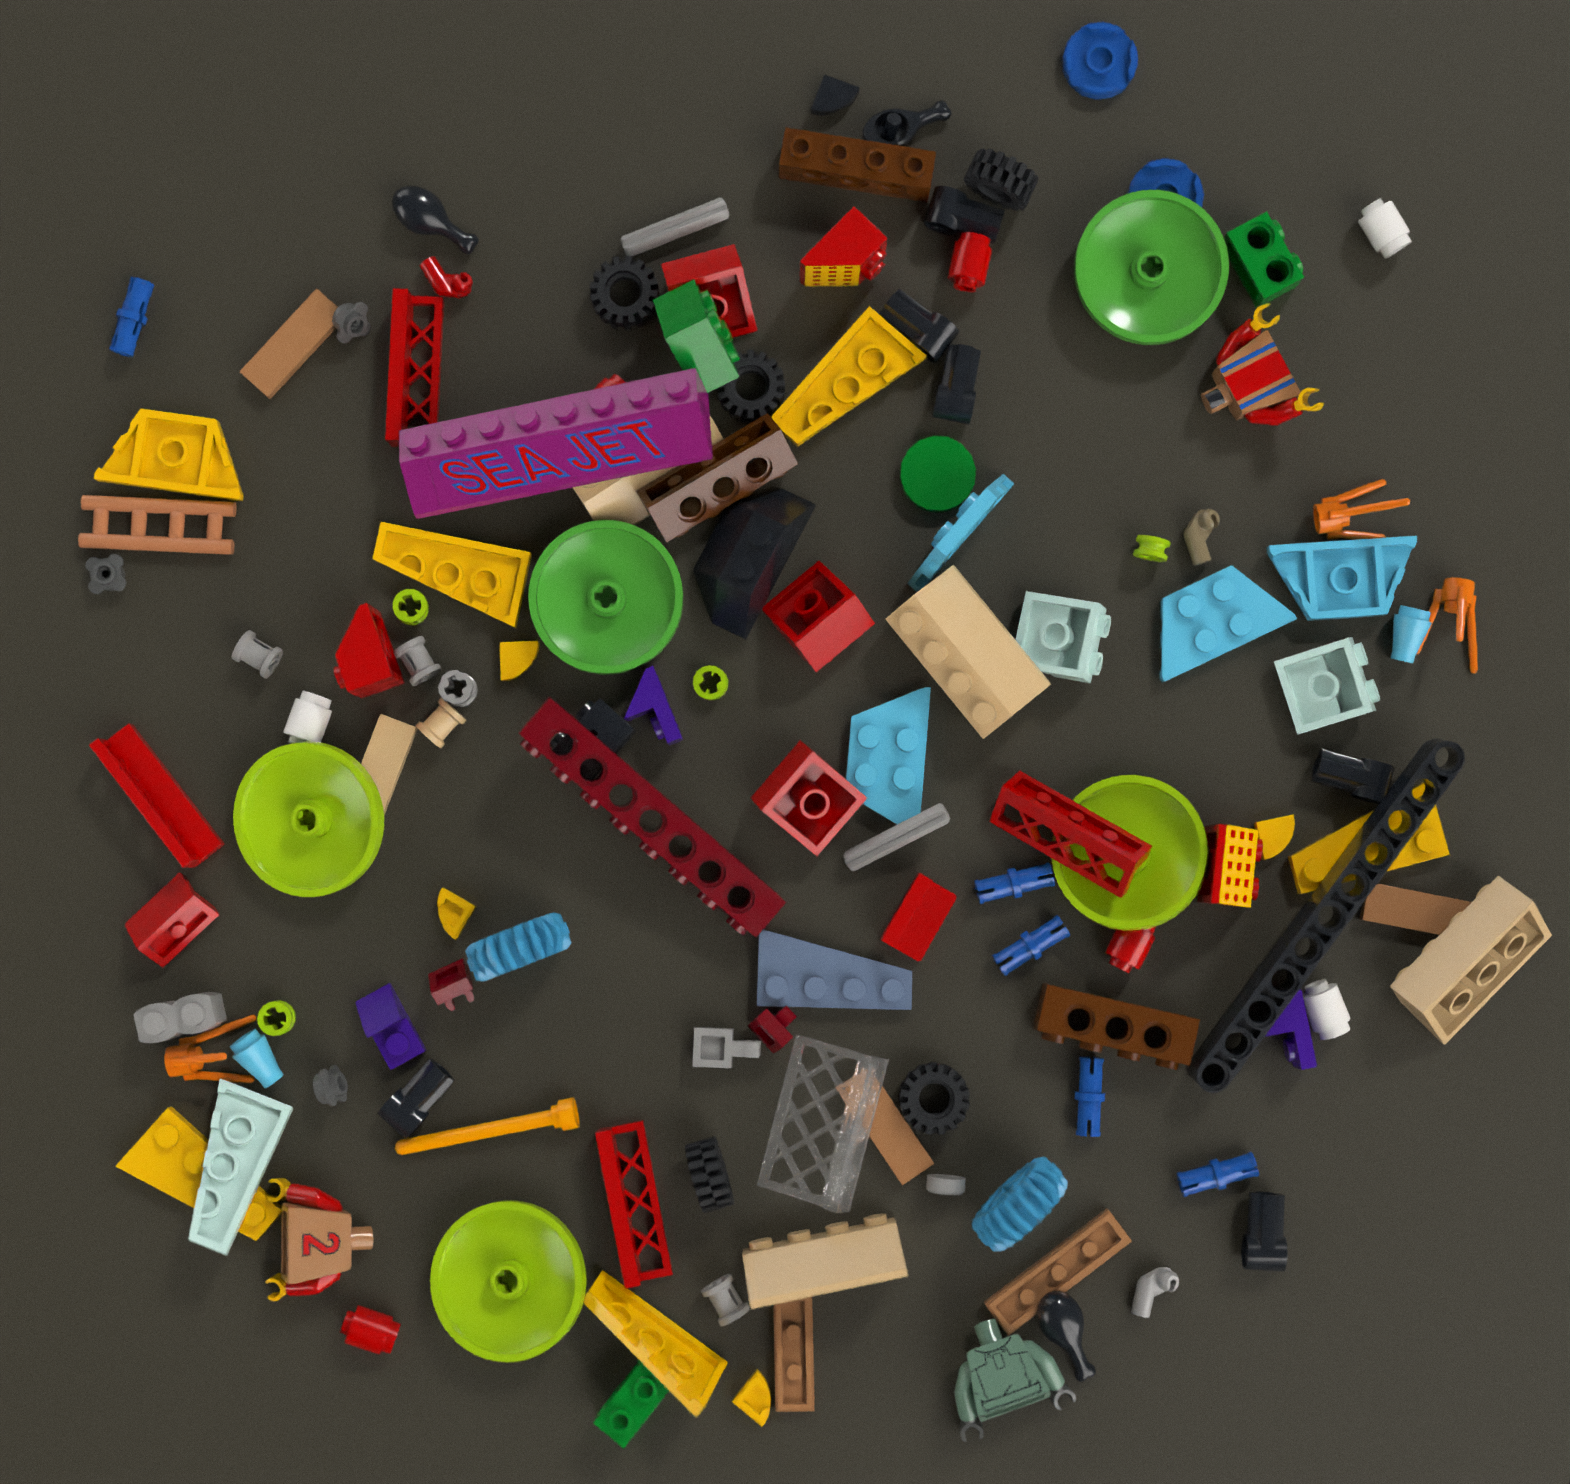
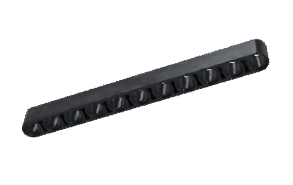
(1344, 908)

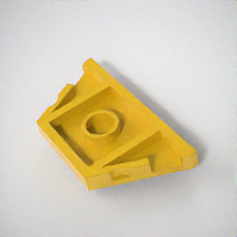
(173, 455)

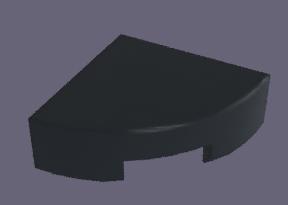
(833, 96)

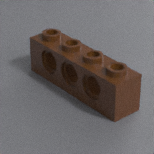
(856, 164)
(696, 480)
(1177, 1030)

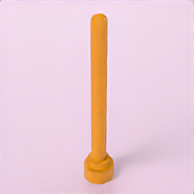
(562, 1115)

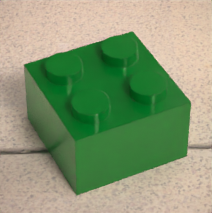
(698, 334)

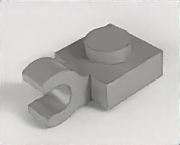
(717, 1047)

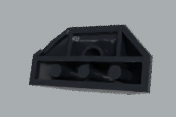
(748, 556)

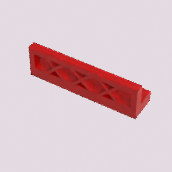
(400, 362)
(158, 796)
(1070, 825)
(619, 1206)

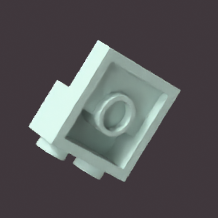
(1063, 635)
(1327, 685)

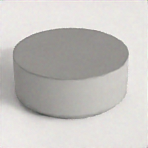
(945, 1184)

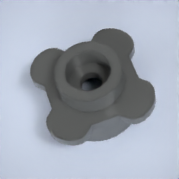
(351, 321)
(116, 578)
(330, 1086)

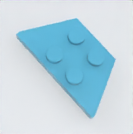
(951, 536)
(1343, 575)
(1214, 619)
(889, 755)

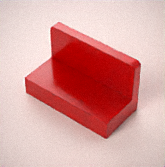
(918, 917)
(170, 921)

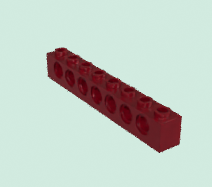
(761, 902)

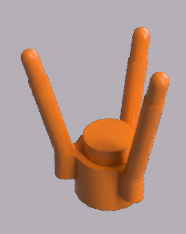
(1332, 516)
(1460, 600)
(187, 1059)

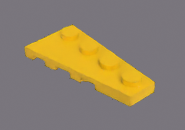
(850, 373)
(464, 569)
(1316, 860)
(172, 1160)
(666, 1349)

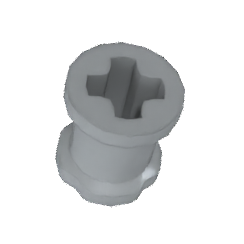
(257, 654)
(417, 660)
(469, 692)
(725, 1299)

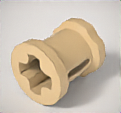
(441, 723)

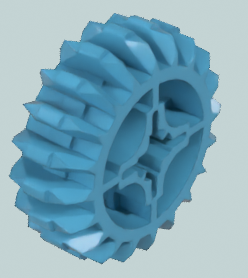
(518, 946)
(1019, 1204)

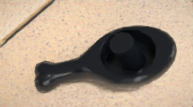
(901, 125)
(425, 215)
(1063, 1325)

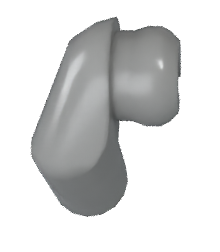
(1151, 1285)

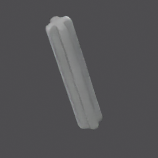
(675, 227)
(896, 837)

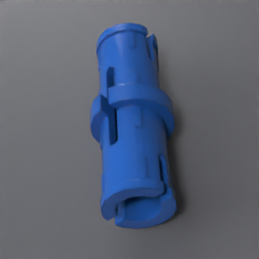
(131, 317)
(1014, 883)
(1031, 945)
(1089, 1096)
(1217, 1174)

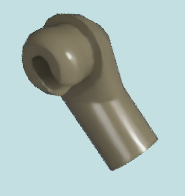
(1197, 533)

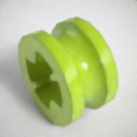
(1151, 548)
(402, 615)
(699, 679)
(272, 1029)

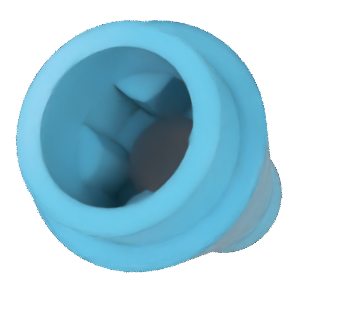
(1409, 632)
(256, 1056)

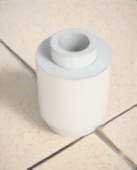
(1384, 227)
(308, 718)
(1326, 1009)

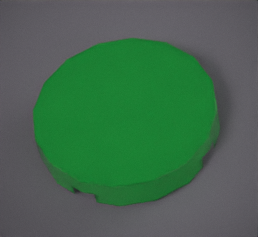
(937, 474)

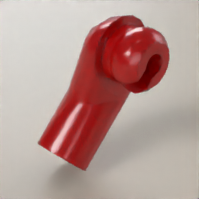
(446, 284)

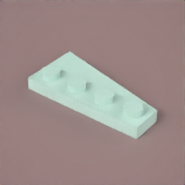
(237, 1155)

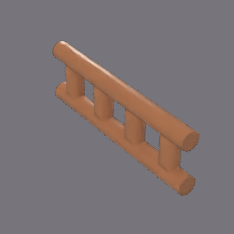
(140, 507)

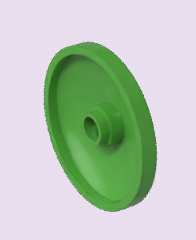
(1151, 267)
(605, 597)

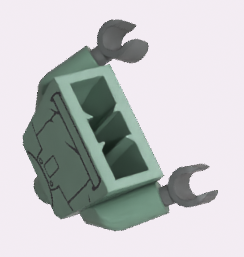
(1004, 1377)

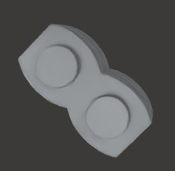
(185, 1016)

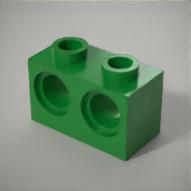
(1252, 263)
(630, 1404)

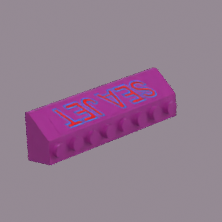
(556, 443)

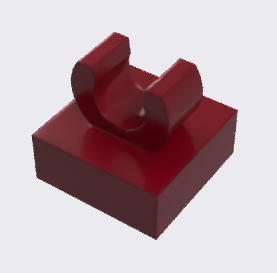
(451, 982)
(772, 1029)

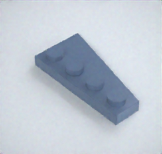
(823, 977)

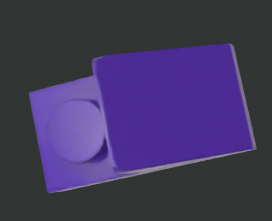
(651, 698)
(390, 1026)
(1298, 1045)

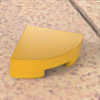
(516, 658)
(1275, 834)
(453, 912)
(755, 1398)

